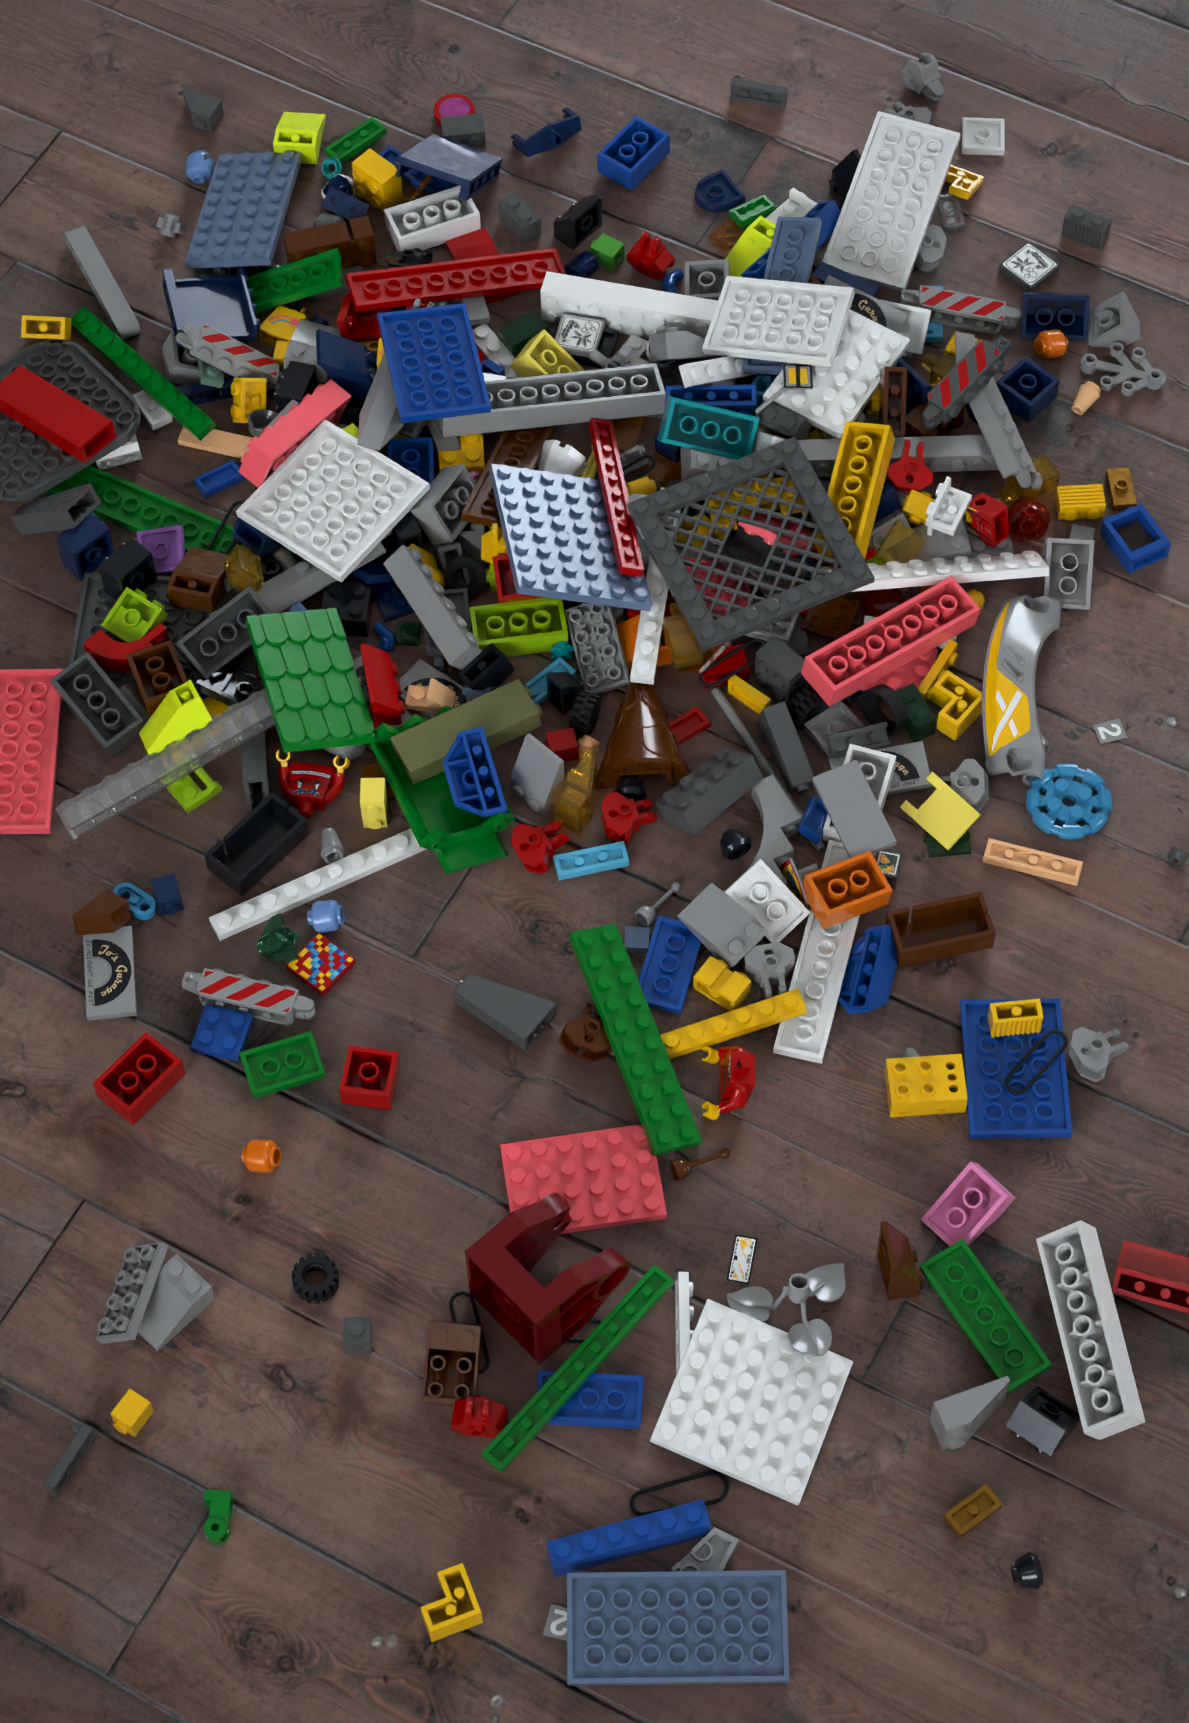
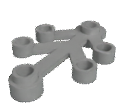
(1149, 377)

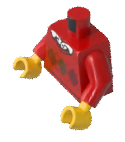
(735, 1079)

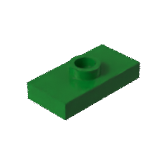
(751, 210)

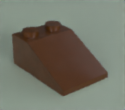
(897, 1263)

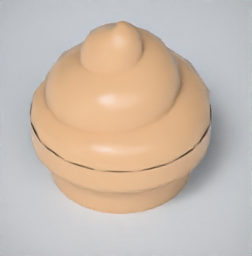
(586, 743)

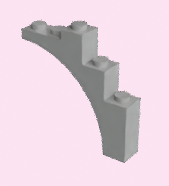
(778, 822)

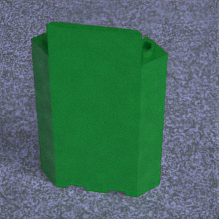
(452, 833)

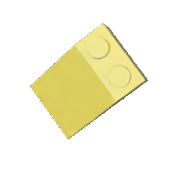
(543, 357)

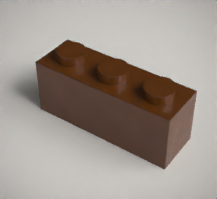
(893, 398)

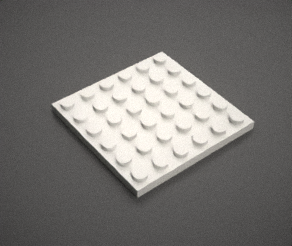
(333, 500)
(751, 1403)

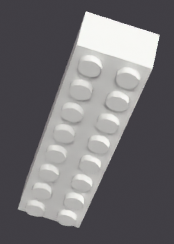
(624, 306)
(1090, 1331)

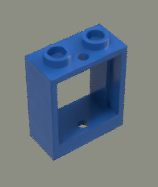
(1140, 557)

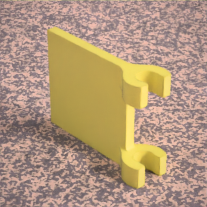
(943, 814)

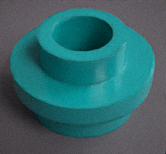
(326, 167)

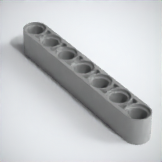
(102, 283)

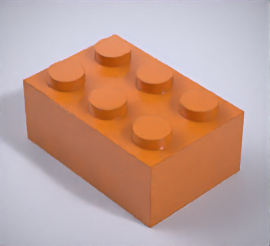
(846, 889)

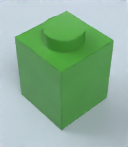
(608, 252)

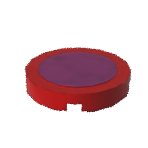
(453, 106)

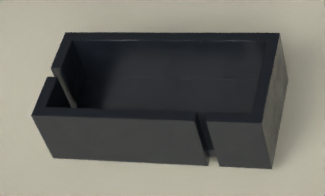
(257, 844)

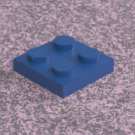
(222, 1032)

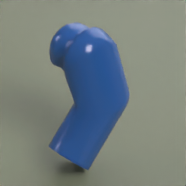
(670, 279)
(387, 637)

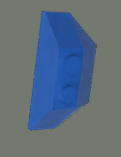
(473, 775)
(869, 971)

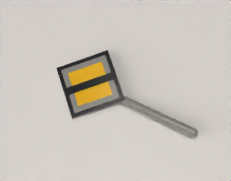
(795, 377)

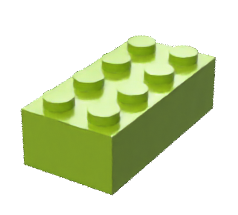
(520, 625)

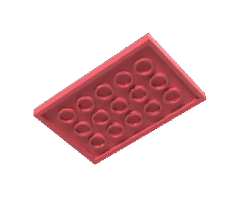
(600, 1173)

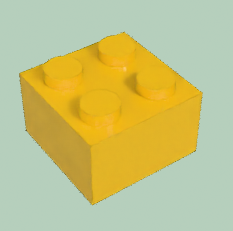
(376, 180)

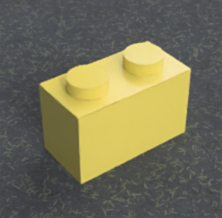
(374, 803)

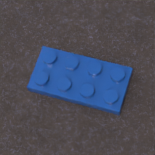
(669, 965)
(601, 1401)

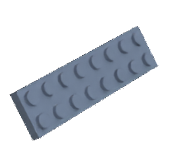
(790, 261)

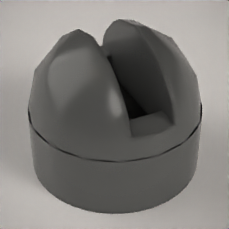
(1177, 854)

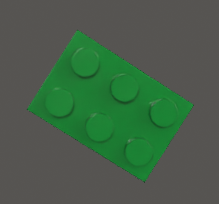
(282, 1065)

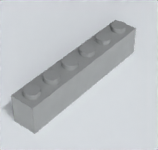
(432, 607)

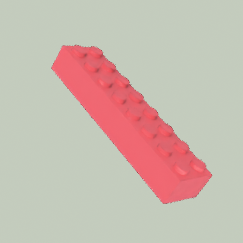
(890, 641)

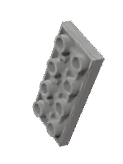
(597, 647)
(854, 810)
(131, 1293)

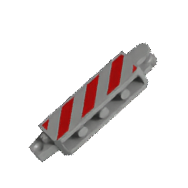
(963, 309)
(229, 354)
(250, 996)

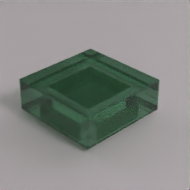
(408, 633)

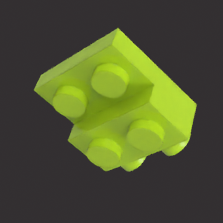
(134, 615)

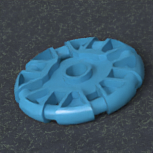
(1064, 789)

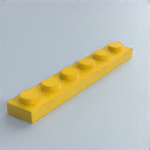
(734, 1023)

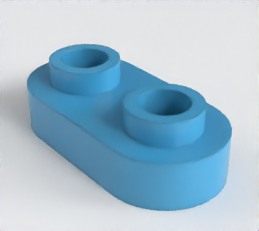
(137, 900)

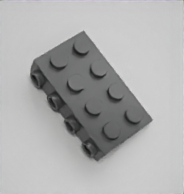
(755, 551)

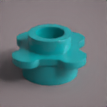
(562, 649)

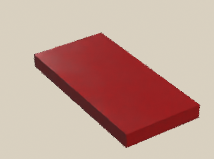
(475, 245)

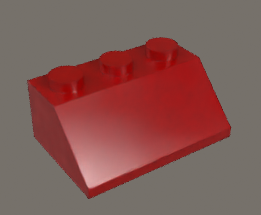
(381, 686)

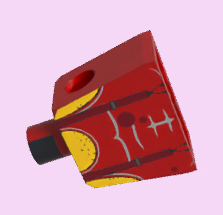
(988, 519)

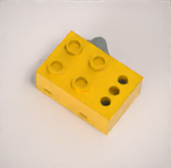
(925, 1084)

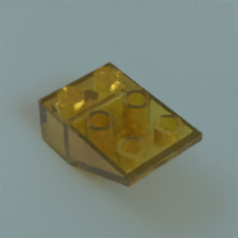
(576, 796)

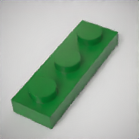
(356, 140)

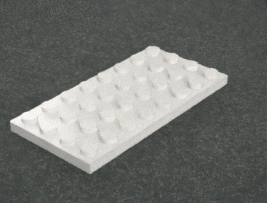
(891, 200)

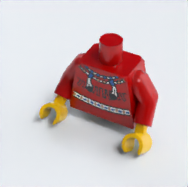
(311, 785)

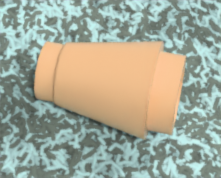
(1086, 396)

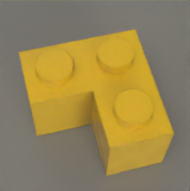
(470, 454)
(959, 702)
(456, 1610)

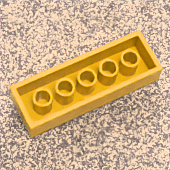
(860, 479)

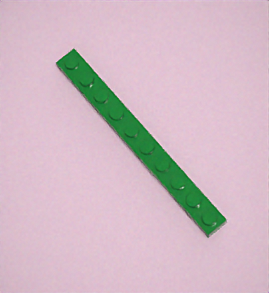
(142, 374)
(577, 1369)

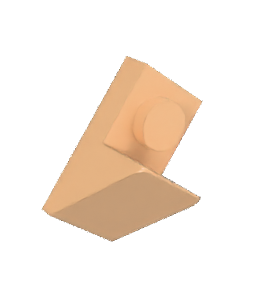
(429, 698)

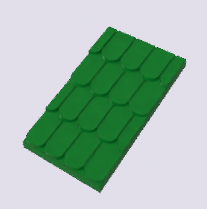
(310, 680)

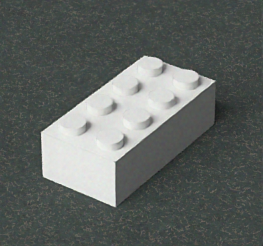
(431, 220)
(878, 771)

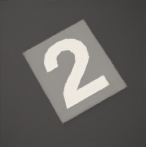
(1110, 731)
(556, 1623)

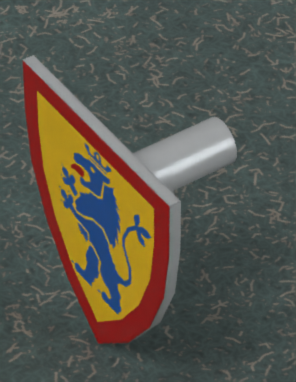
(795, 879)

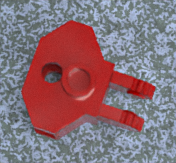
(650, 255)
(910, 468)
(622, 818)
(534, 847)
(478, 1417)

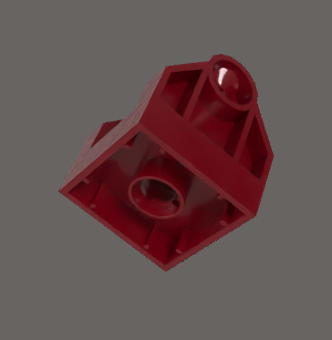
(531, 1314)

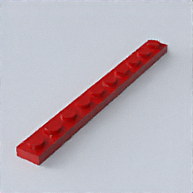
(615, 497)

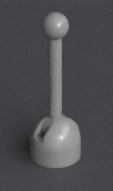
(646, 915)

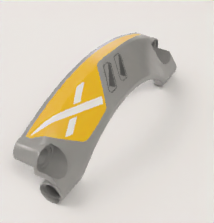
(1008, 691)

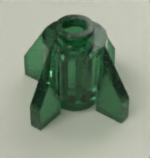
(277, 941)

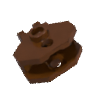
(586, 1034)

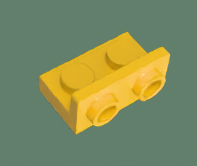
(248, 396)

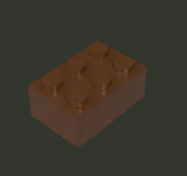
(156, 673)

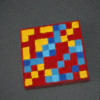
(321, 964)

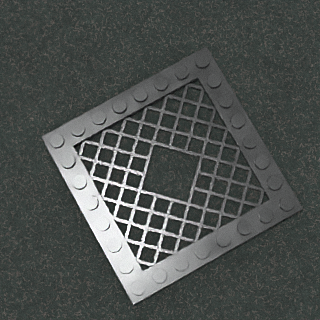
(711, 632)

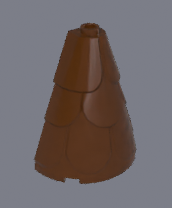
(641, 741)

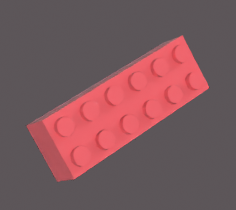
(289, 431)

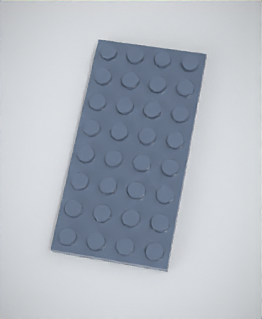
(244, 210)
(677, 1628)

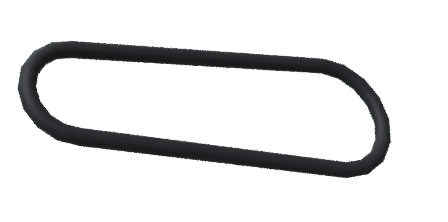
(677, 1482)

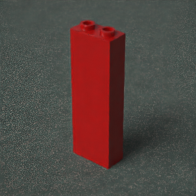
(55, 414)

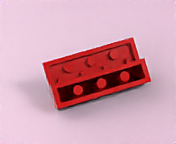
(1152, 1276)

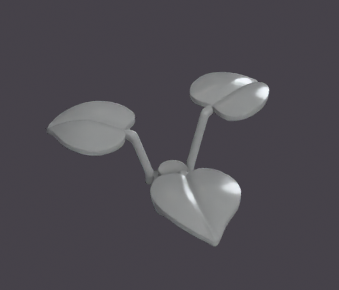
(809, 1337)

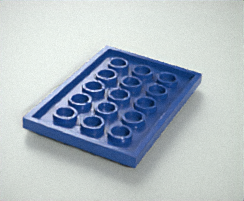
(433, 363)
(988, 1060)

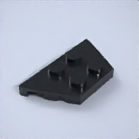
(230, 685)

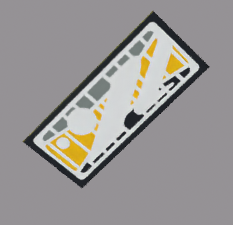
(742, 1259)

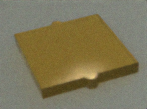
(900, 544)

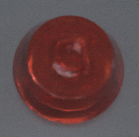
(1027, 519)
(881, 601)

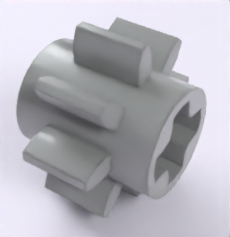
(170, 225)

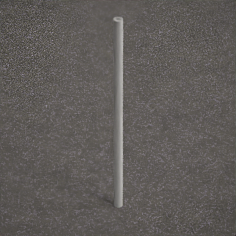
(755, 750)

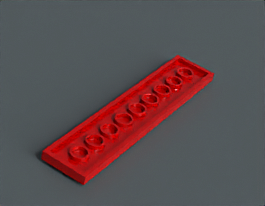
(452, 279)

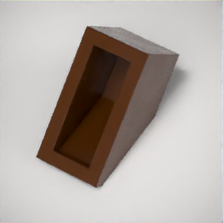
(102, 915)

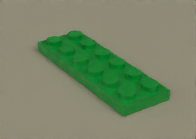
(296, 280)
(985, 1315)

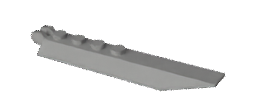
(379, 415)
(999, 426)
(302, 582)

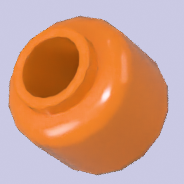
(1050, 344)
(261, 1156)

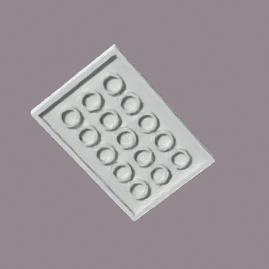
(778, 321)
(850, 382)

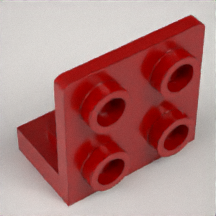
(358, 325)

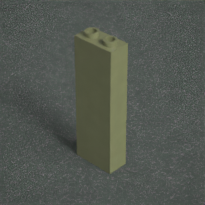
(502, 713)

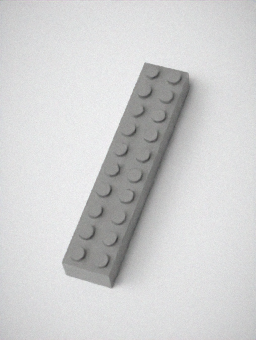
(564, 400)

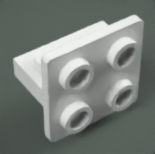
(947, 509)

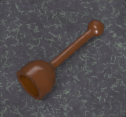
(681, 1168)

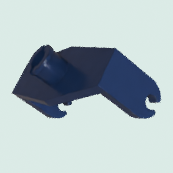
(549, 136)

